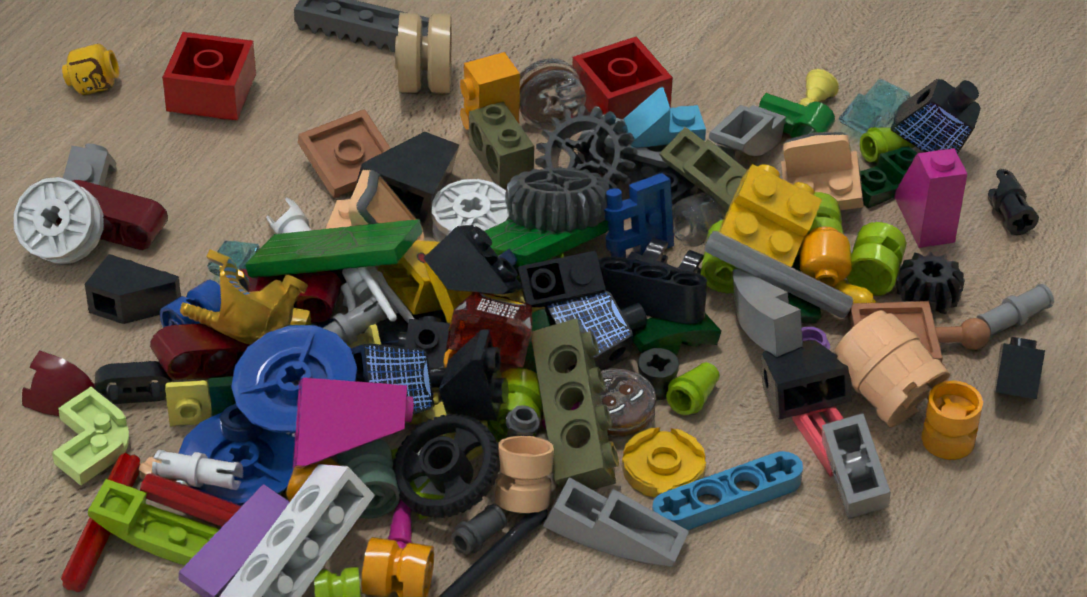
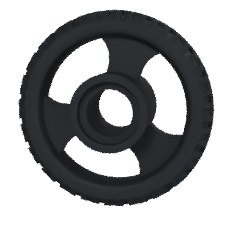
(439, 451)

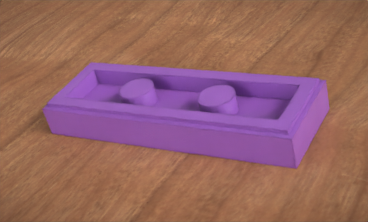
(232, 545)

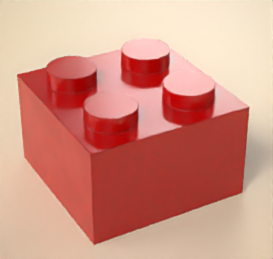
(209, 76)
(621, 76)

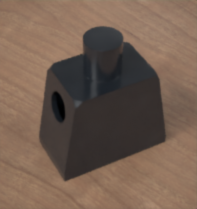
(805, 380)

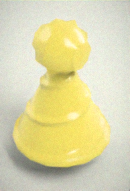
(819, 86)

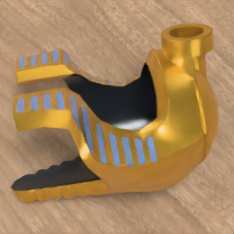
(246, 313)

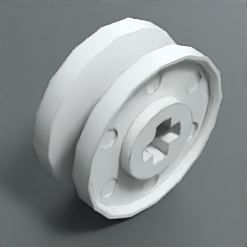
(468, 203)
(37, 215)

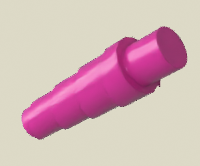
(401, 525)

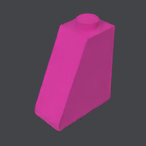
(933, 197)
(345, 416)

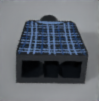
(938, 116)
(601, 315)
(400, 367)

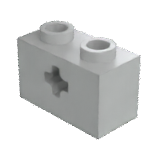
(855, 466)

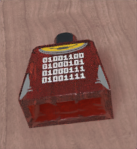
(505, 319)

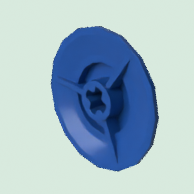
(271, 364)
(264, 459)

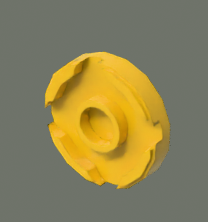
(662, 460)

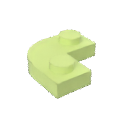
(100, 436)

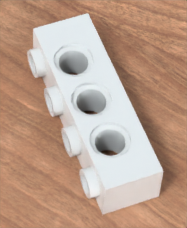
(303, 535)

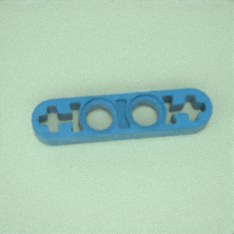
(731, 497)

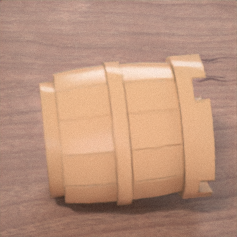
(889, 366)

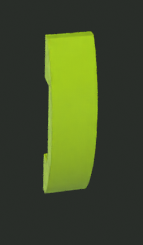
(152, 529)

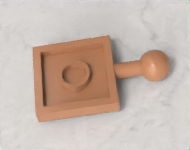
(341, 148)
(918, 318)

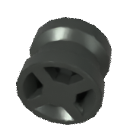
(659, 368)

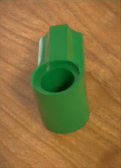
(800, 119)

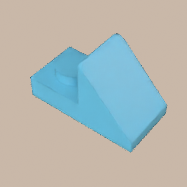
(658, 124)

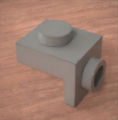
(89, 164)

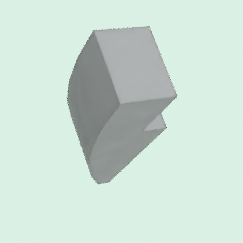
(749, 130)
(766, 314)
(615, 525)

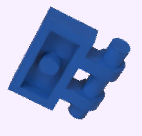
(649, 213)

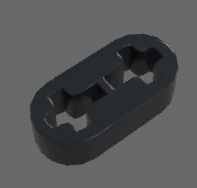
(132, 382)

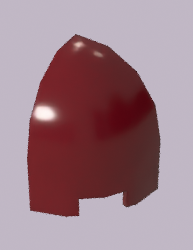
(53, 384)

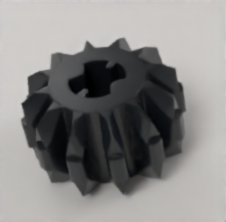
(931, 280)

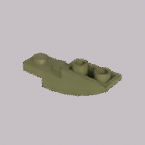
(704, 166)

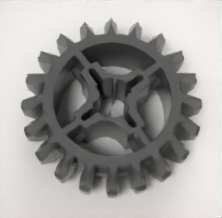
(592, 143)
(557, 199)

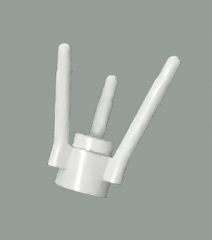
(367, 283)

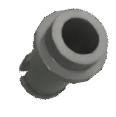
(522, 421)
(471, 534)

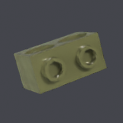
(500, 143)

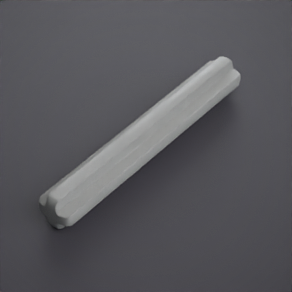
(778, 274)

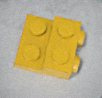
(771, 213)

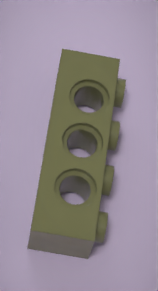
(554, 352)

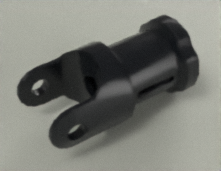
(1011, 202)

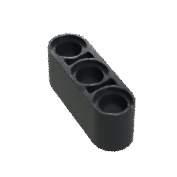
(659, 289)

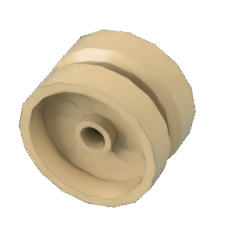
(424, 53)

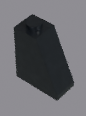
(416, 170)

